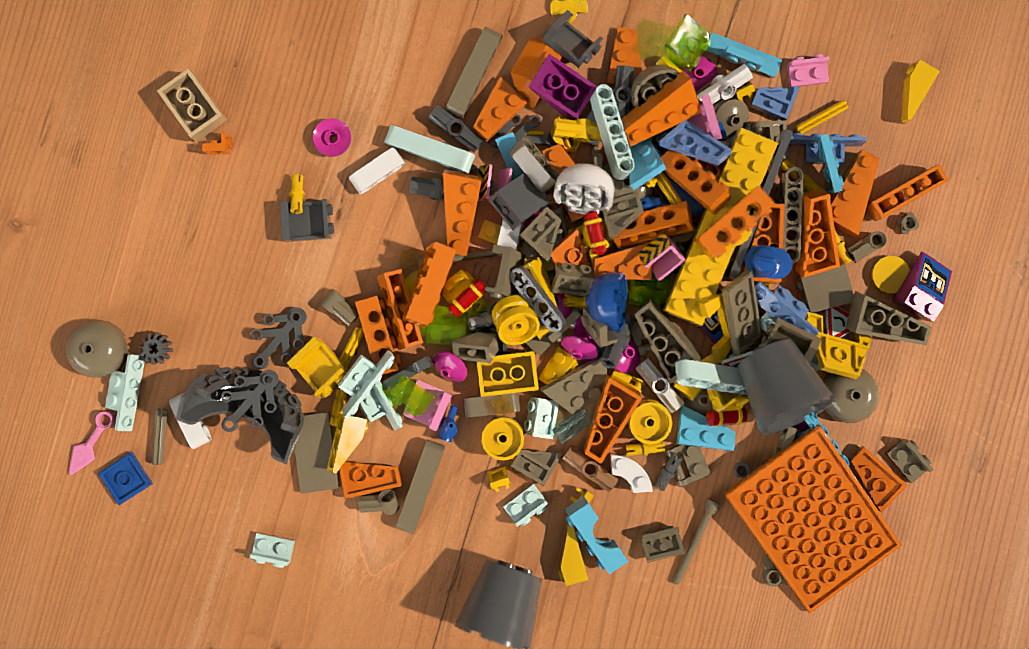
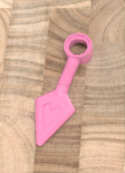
(83, 453)

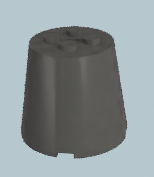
(782, 386)
(502, 605)

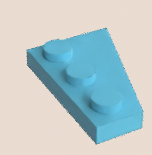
(646, 163)
(696, 432)

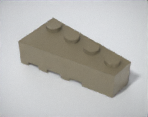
(882, 321)
(665, 338)

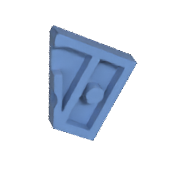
(775, 101)

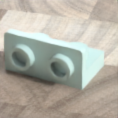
(541, 417)
(526, 505)
(272, 549)

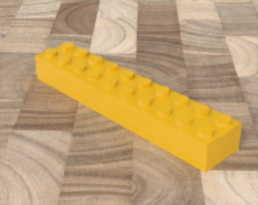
(699, 274)

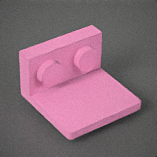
(707, 119)
(436, 410)

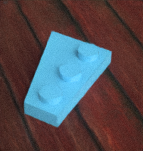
(830, 171)

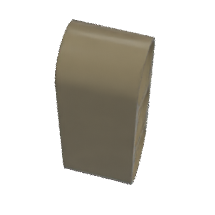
(534, 164)
(482, 406)

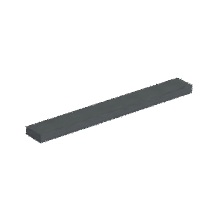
(766, 185)

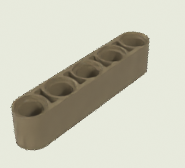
(473, 72)
(796, 206)
(420, 486)

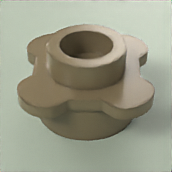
(913, 223)

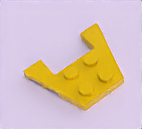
(708, 308)
(838, 354)

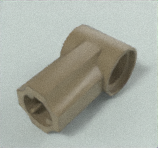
(865, 246)
(337, 305)
(385, 502)

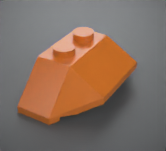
(528, 66)

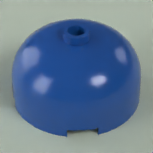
(608, 300)

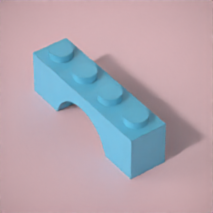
(584, 518)

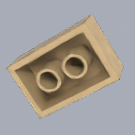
(192, 105)

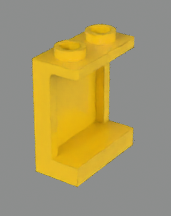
(319, 367)

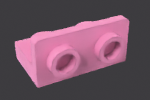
(808, 71)

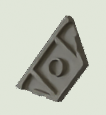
(579, 386)

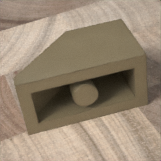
(476, 347)

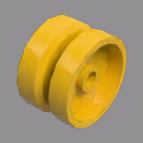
(515, 320)
(660, 422)
(510, 447)

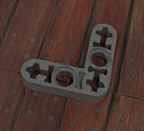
(409, 372)

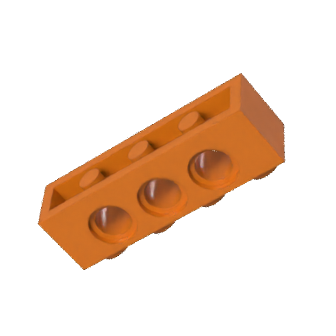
(907, 192)
(711, 200)
(758, 200)
(650, 224)
(396, 298)
(365, 308)

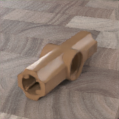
(599, 476)

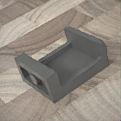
(570, 41)
(518, 201)
(309, 225)

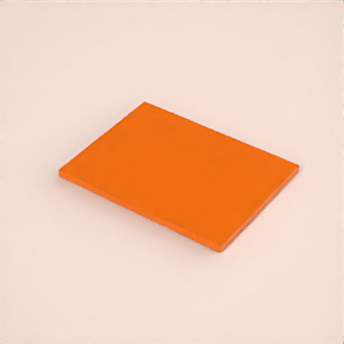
(813, 518)

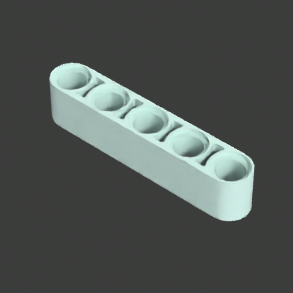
(611, 141)
(429, 149)
(709, 376)

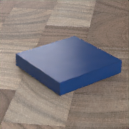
(125, 478)

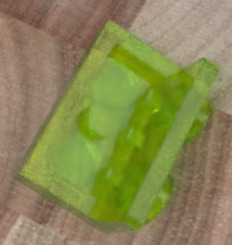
(412, 396)

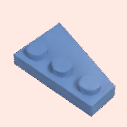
(694, 142)

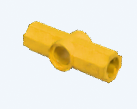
(581, 130)

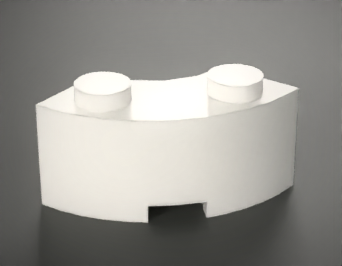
(631, 471)

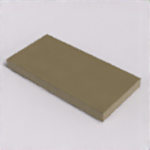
(742, 313)
(313, 454)

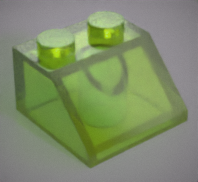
(687, 43)
(642, 290)
(446, 327)

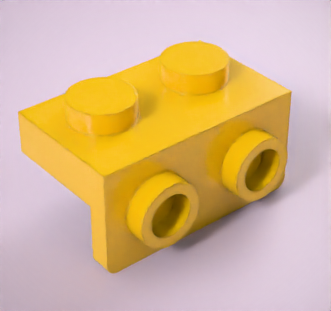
(559, 365)

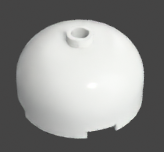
(584, 188)

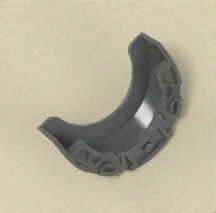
(281, 426)

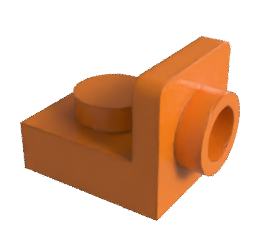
(214, 147)

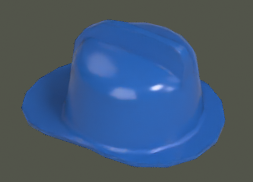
(768, 262)

